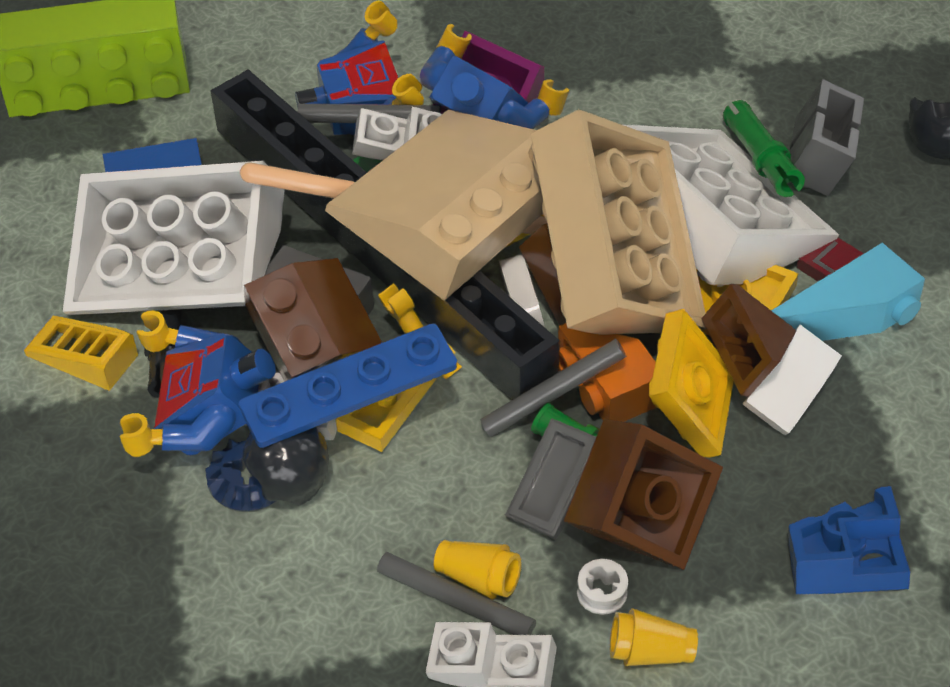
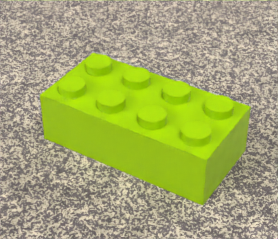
(90, 55)

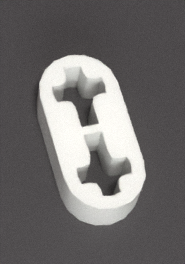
(519, 285)

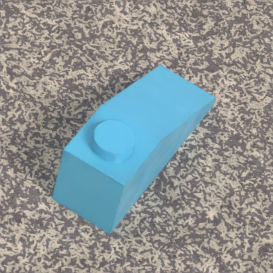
(858, 297)

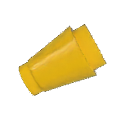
(479, 566)
(651, 640)

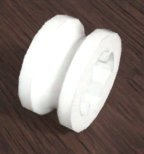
(594, 599)

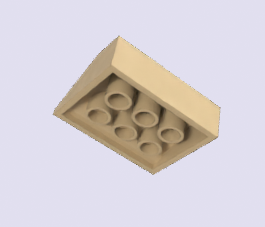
(446, 199)
(615, 226)

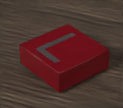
(827, 259)

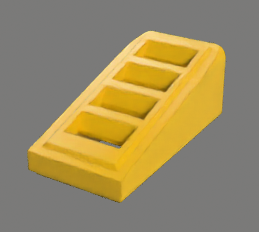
(101, 371)

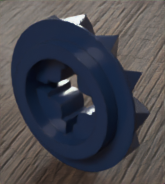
(227, 483)

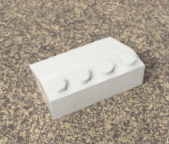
(734, 213)
(169, 239)

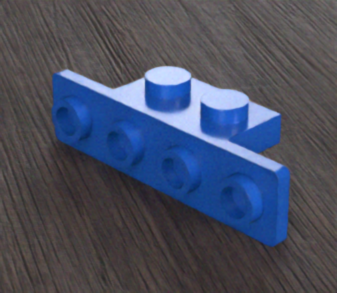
(347, 385)

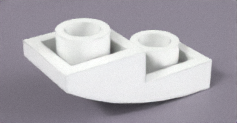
(382, 134)
(794, 381)
(477, 657)

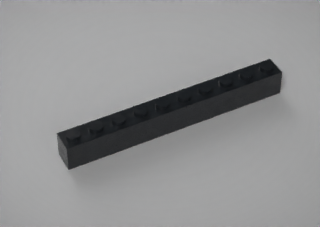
(475, 319)

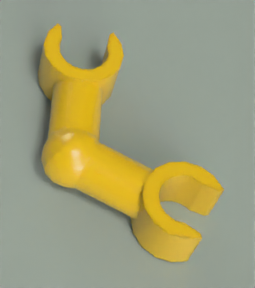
(401, 308)

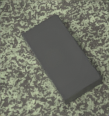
(551, 479)

